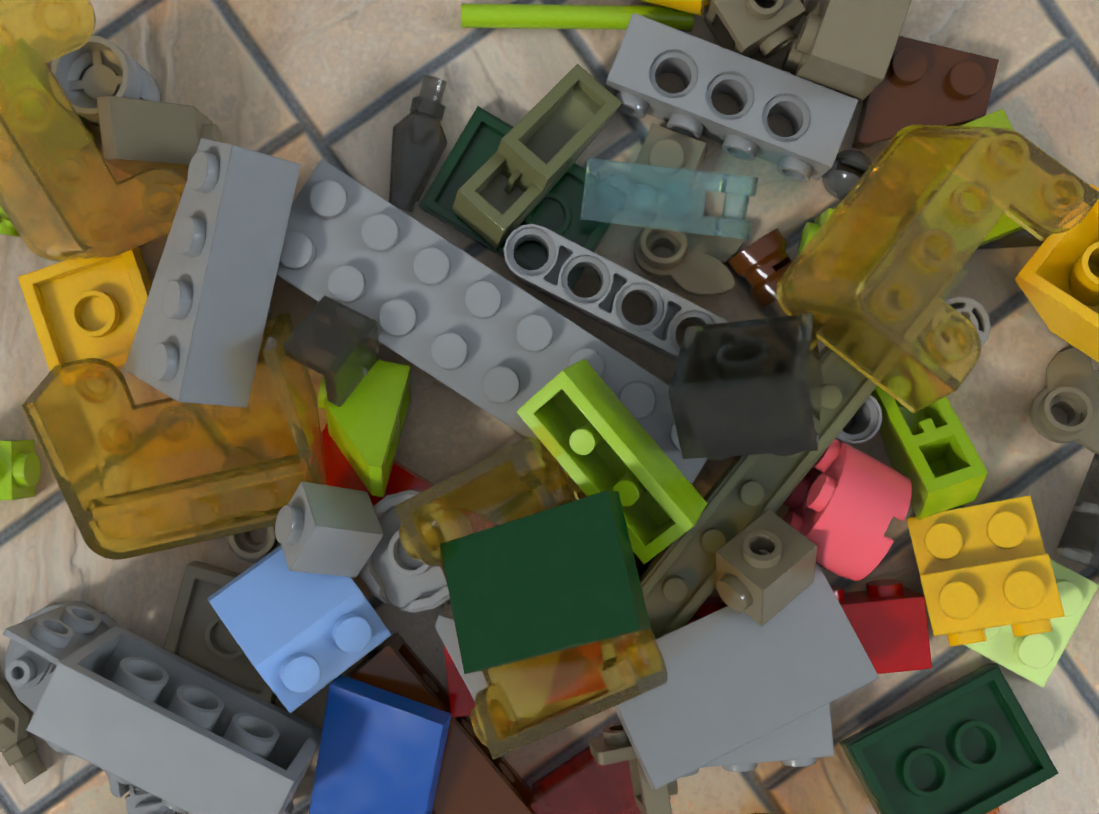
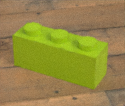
(611, 451)

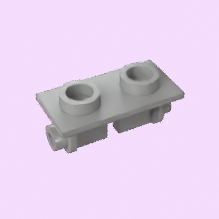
(47, 641)

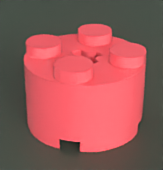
(847, 509)

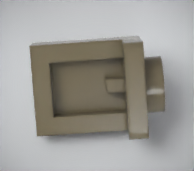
(615, 748)

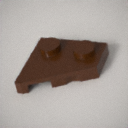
(925, 88)

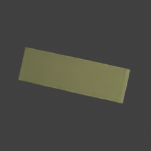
(535, 156)

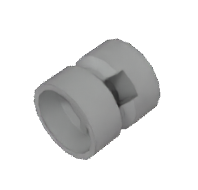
(98, 71)

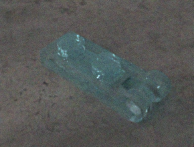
(665, 198)

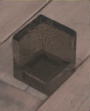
(337, 345)

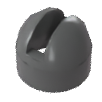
(840, 182)

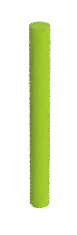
(568, 16)

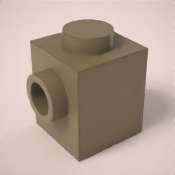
(764, 567)

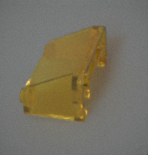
(548, 691)

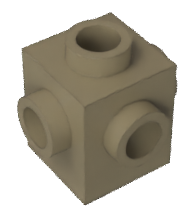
(754, 24)

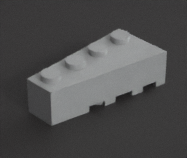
(216, 277)

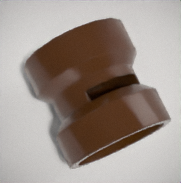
(763, 266)

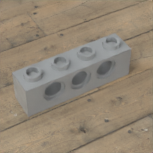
(815, 112)

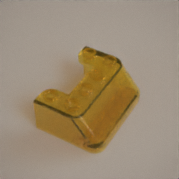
(49, 166)
(904, 238)
(173, 468)

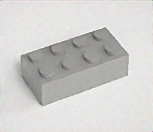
(173, 728)

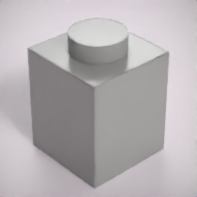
(328, 530)

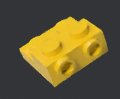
(985, 571)

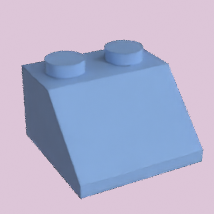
(297, 625)

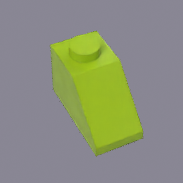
(371, 422)

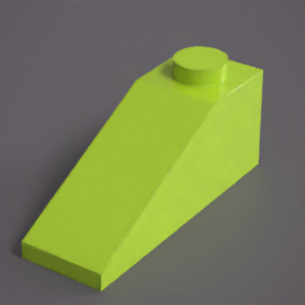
(932, 453)

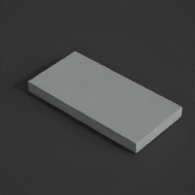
(743, 681)

